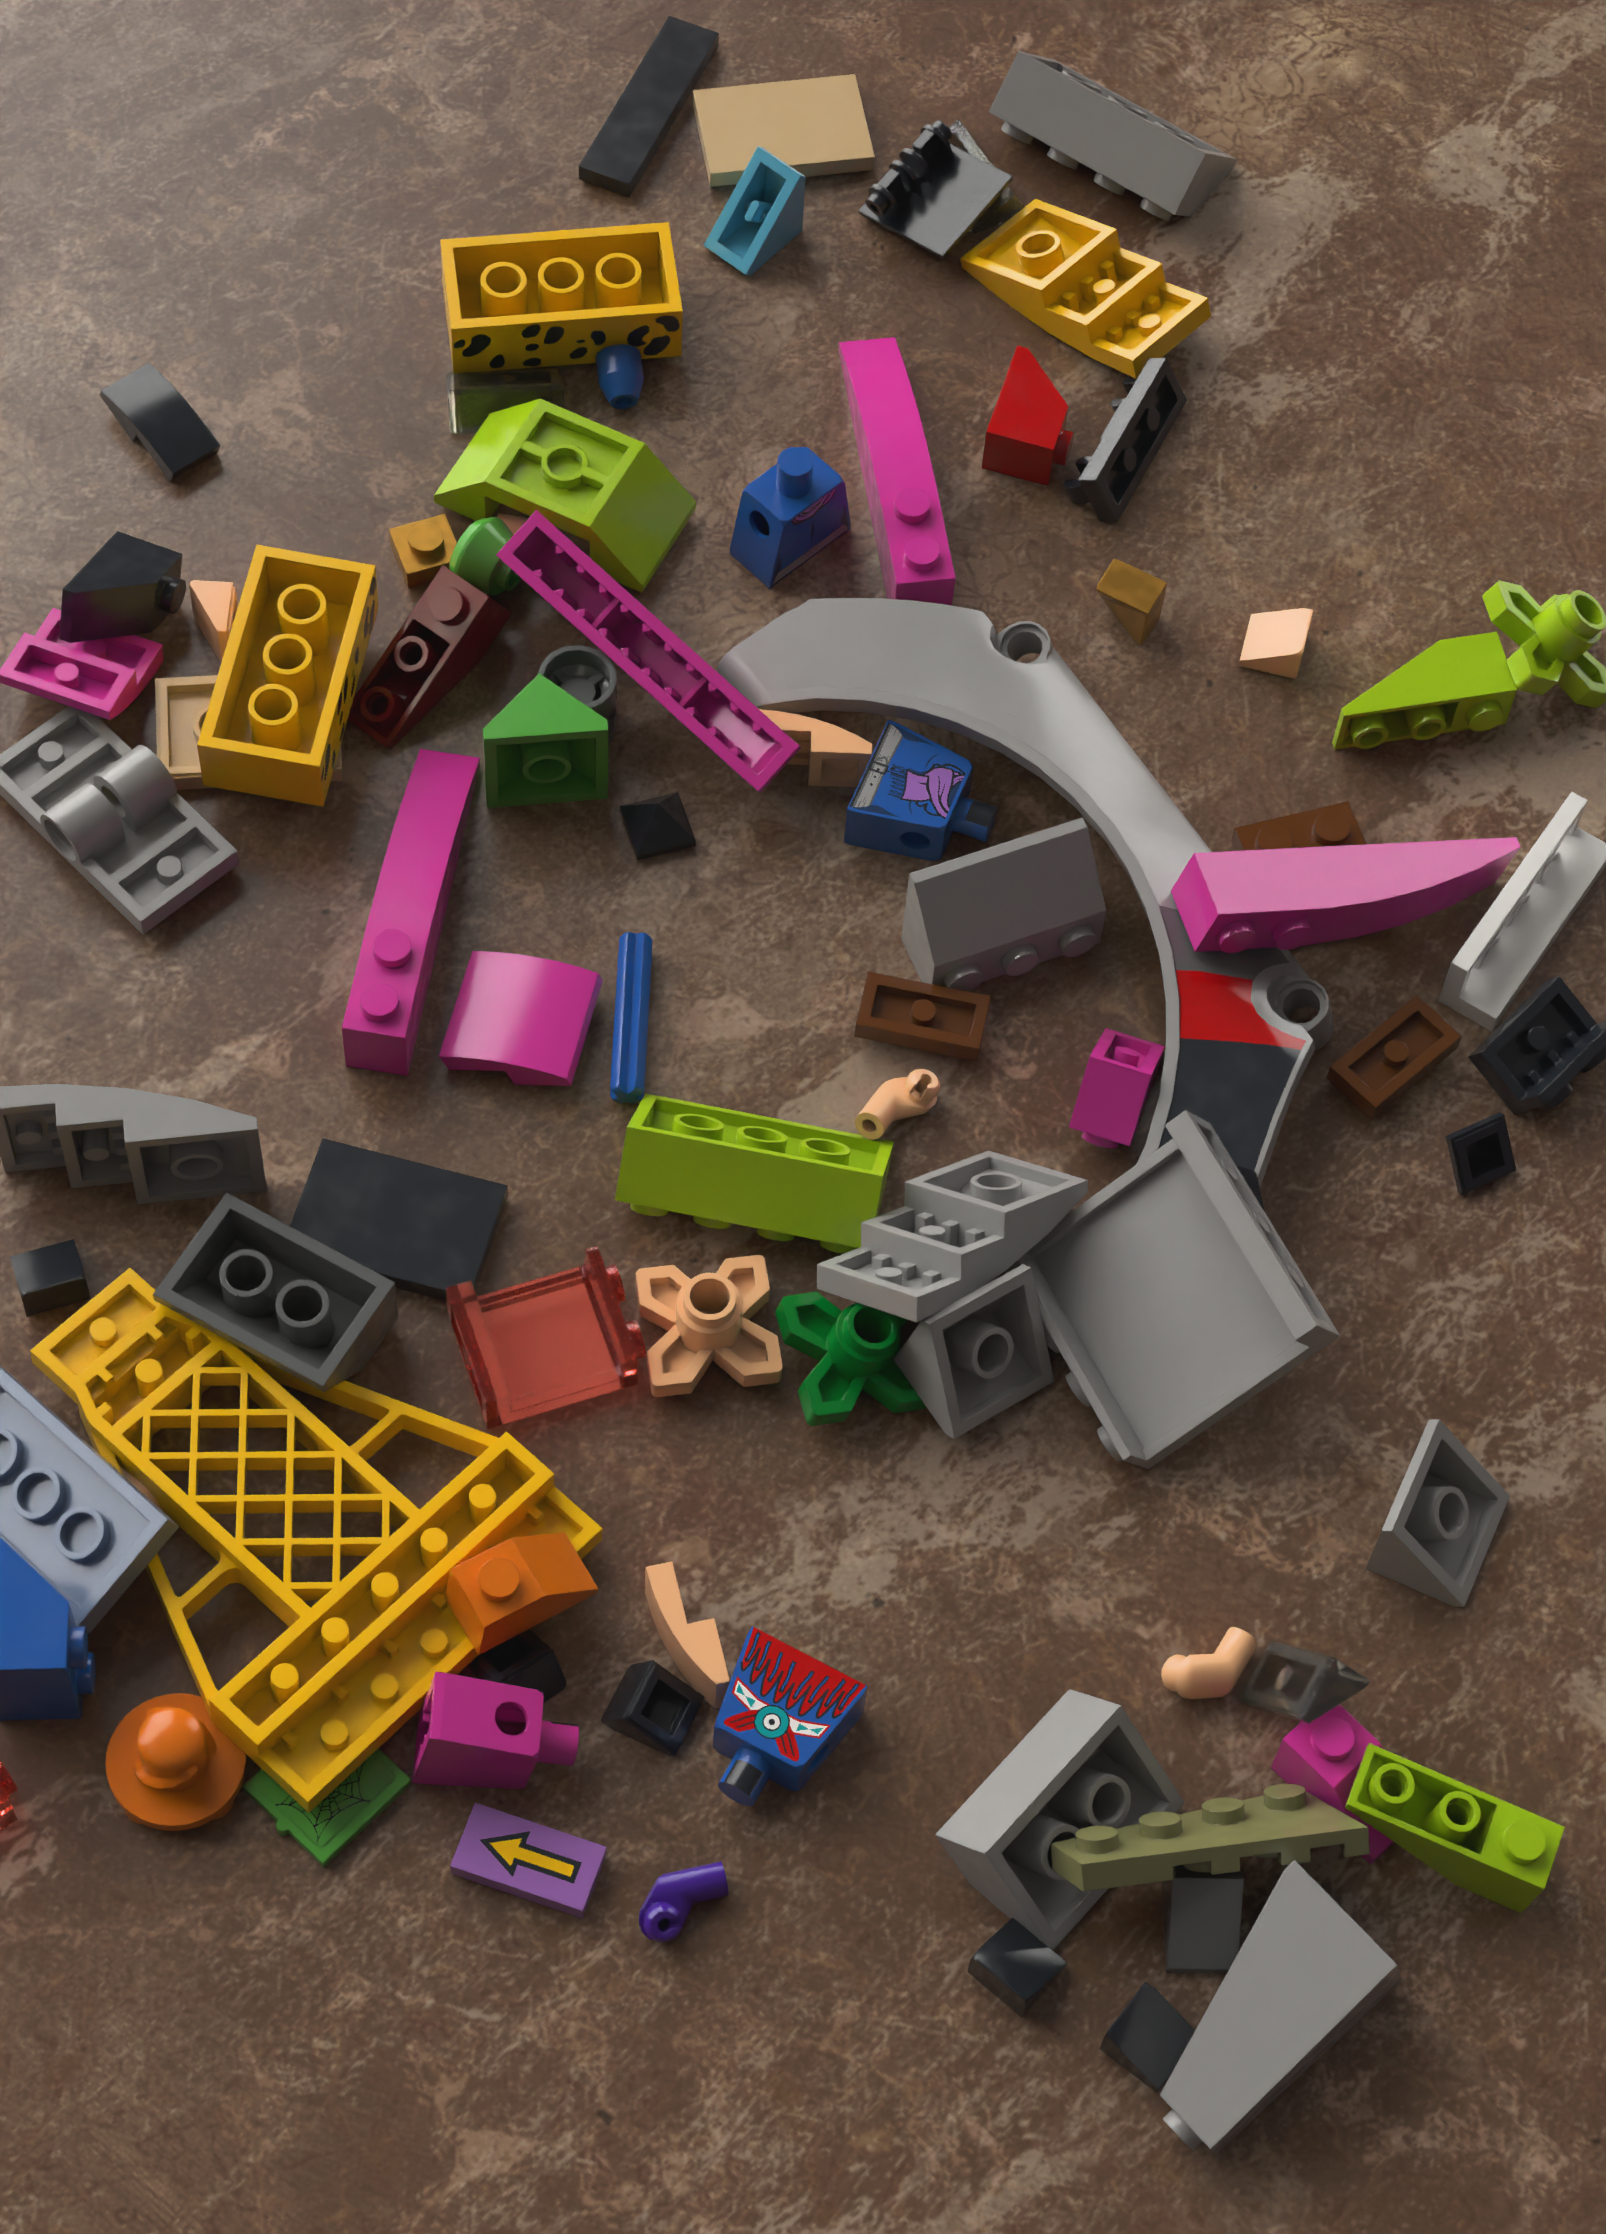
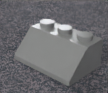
(1004, 908)
(1067, 1774)

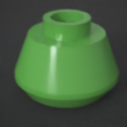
(476, 557)

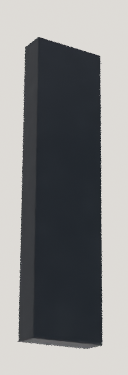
(648, 106)

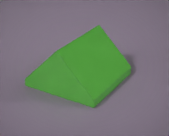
(545, 749)

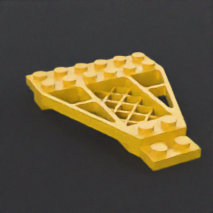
(375, 1638)

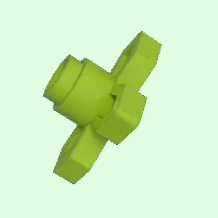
(1551, 641)

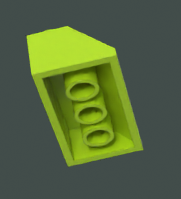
(752, 1172)

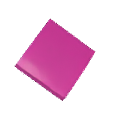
(85, 675)
(521, 1018)

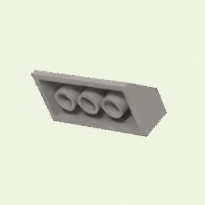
(1108, 135)

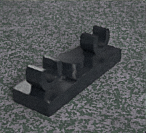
(1129, 441)

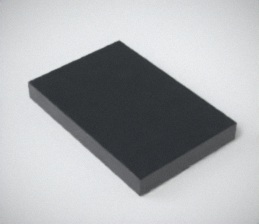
(400, 1216)

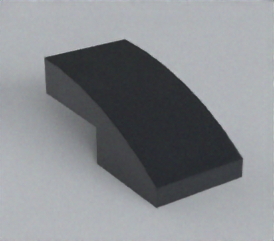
(161, 419)

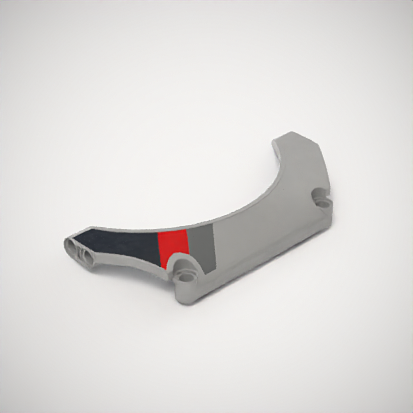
(943, 665)

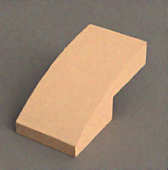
(830, 751)
(693, 1645)

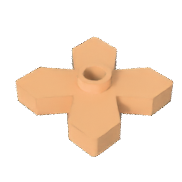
(707, 1324)

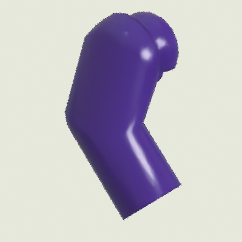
(673, 1897)

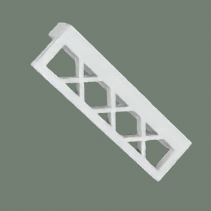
(1525, 918)

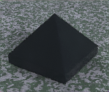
(657, 826)
(1481, 1153)

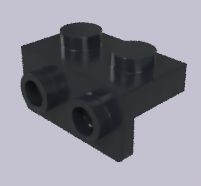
(1541, 1049)

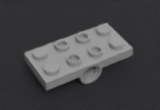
(113, 816)

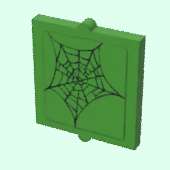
(338, 1816)

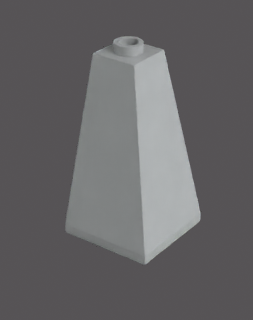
(1280, 2007)

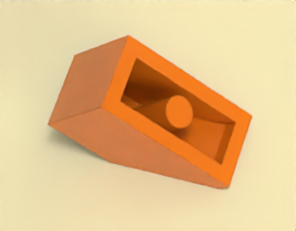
(516, 1587)

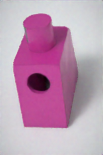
(486, 1734)

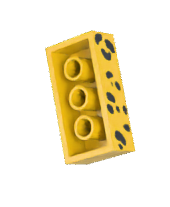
(560, 296)
(288, 675)

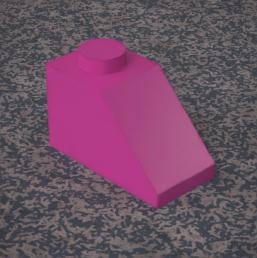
(1115, 1088)
(1326, 1762)

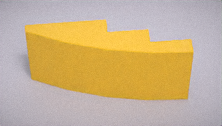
(1085, 287)

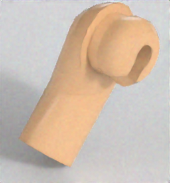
(1210, 1674)

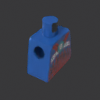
(781, 1717)

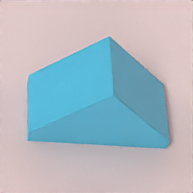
(760, 213)

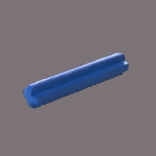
(631, 1018)

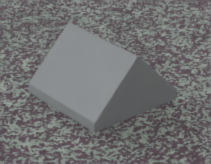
(979, 1353)
(1440, 1520)

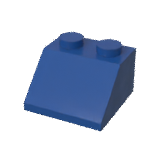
(41, 1649)

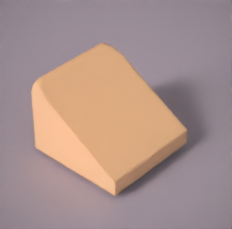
(214, 611)
(1276, 641)

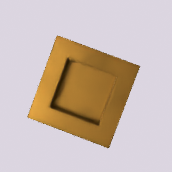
(422, 548)

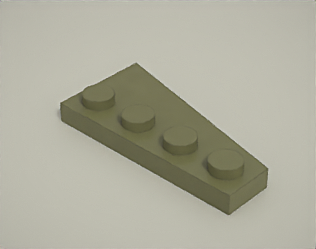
(1211, 1839)

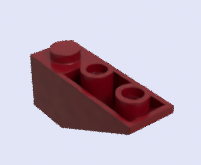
(427, 657)

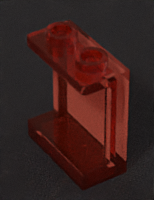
(546, 1341)

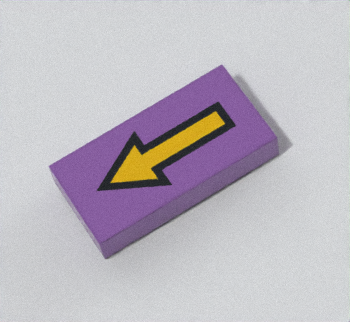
(528, 1860)

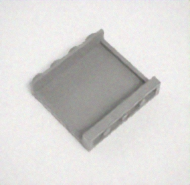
(1173, 1297)

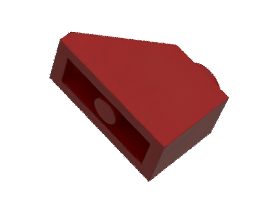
(1027, 424)

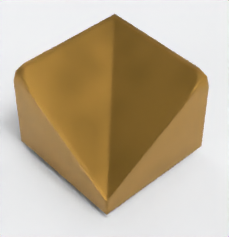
(1133, 598)

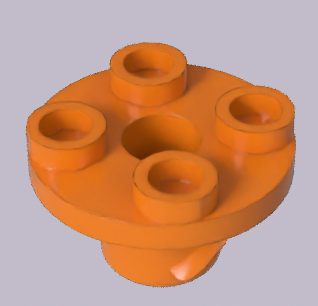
(173, 1764)

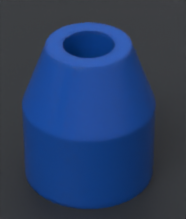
(620, 375)

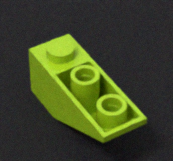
(1440, 691)
(1456, 1828)

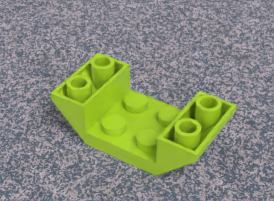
(579, 480)

